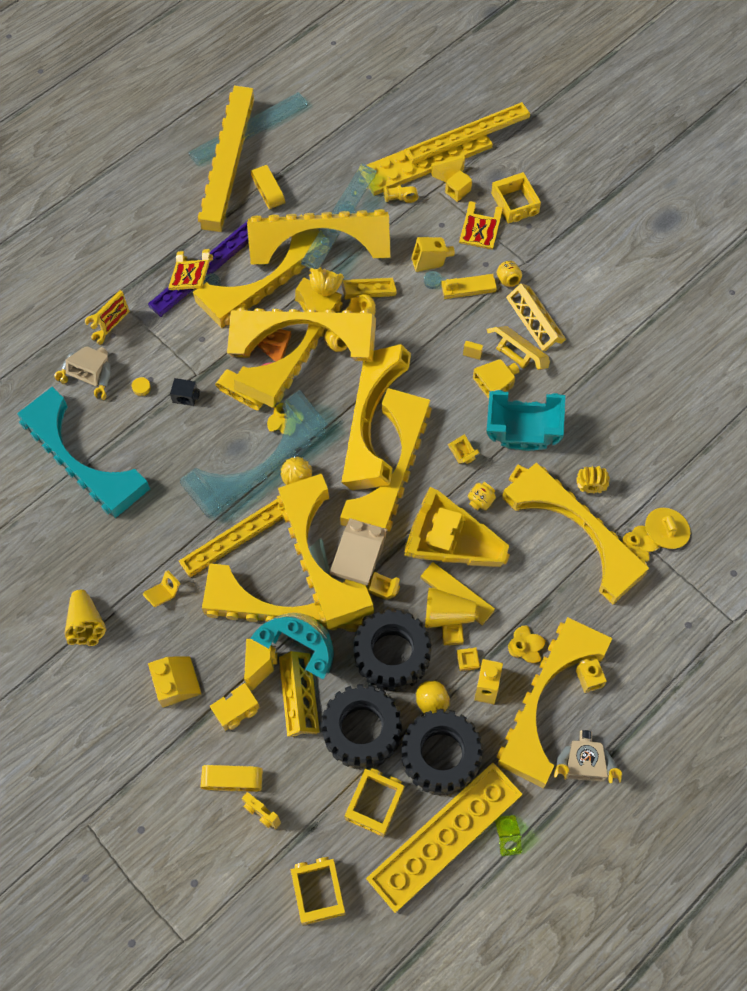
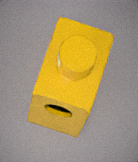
(430, 253)
(495, 376)
(488, 680)

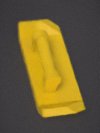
(541, 359)

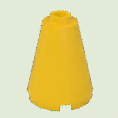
(448, 609)

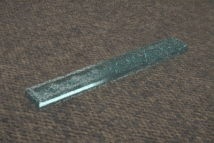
(254, 126)
(347, 202)

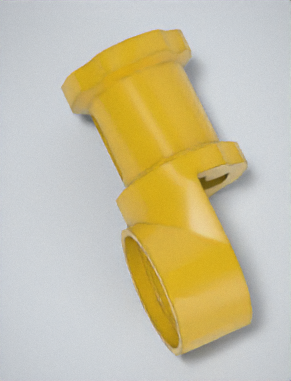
(400, 193)

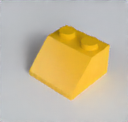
(258, 663)
(174, 679)

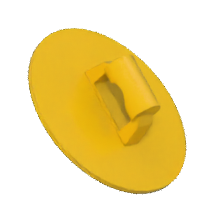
(667, 528)

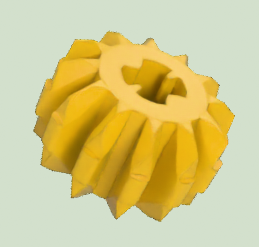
(593, 479)

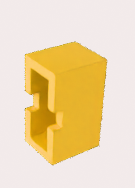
(445, 527)
(235, 708)

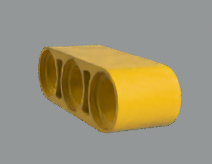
(267, 187)
(226, 385)
(231, 778)

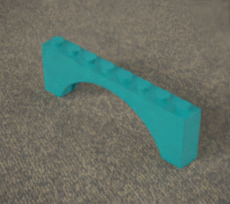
(112, 489)

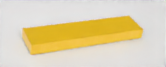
(441, 580)

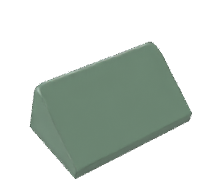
(319, 555)

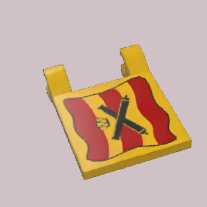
(480, 229)
(189, 273)
(108, 316)

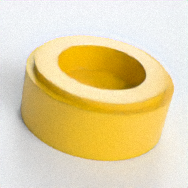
(141, 386)

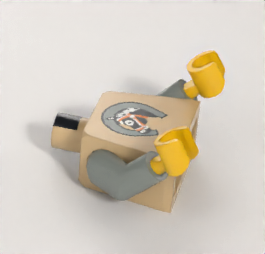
(88, 366)
(587, 761)

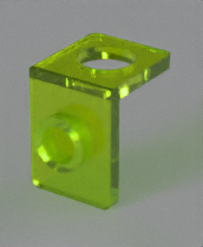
(508, 831)

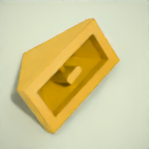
(447, 168)

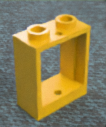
(510, 185)
(364, 821)
(324, 913)

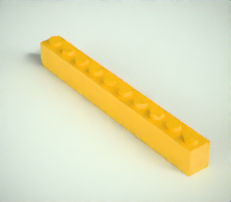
(227, 159)

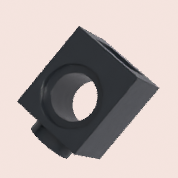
(184, 392)

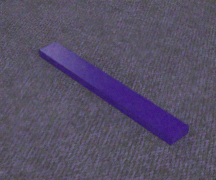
(221, 254)

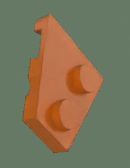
(276, 344)

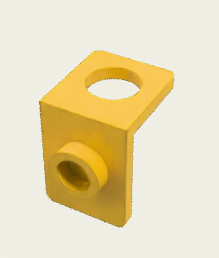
(162, 592)

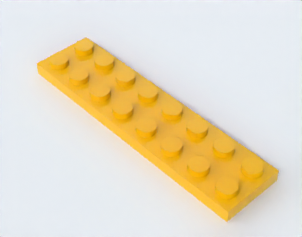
(398, 169)
(443, 837)

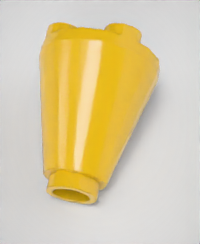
(83, 620)

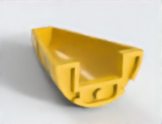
(474, 545)

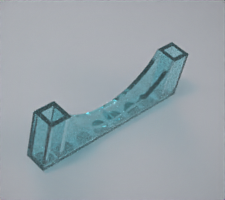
(214, 491)

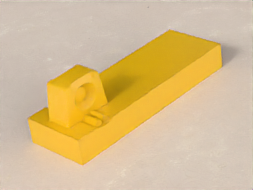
(468, 286)
(373, 287)

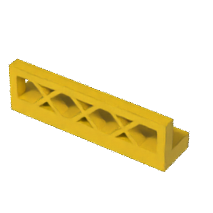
(541, 314)
(294, 693)

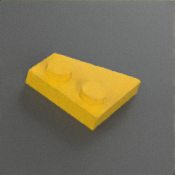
(253, 806)

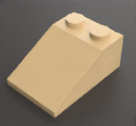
(358, 551)

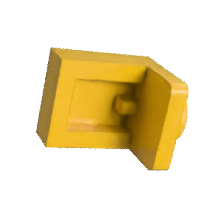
(462, 450)
(383, 586)

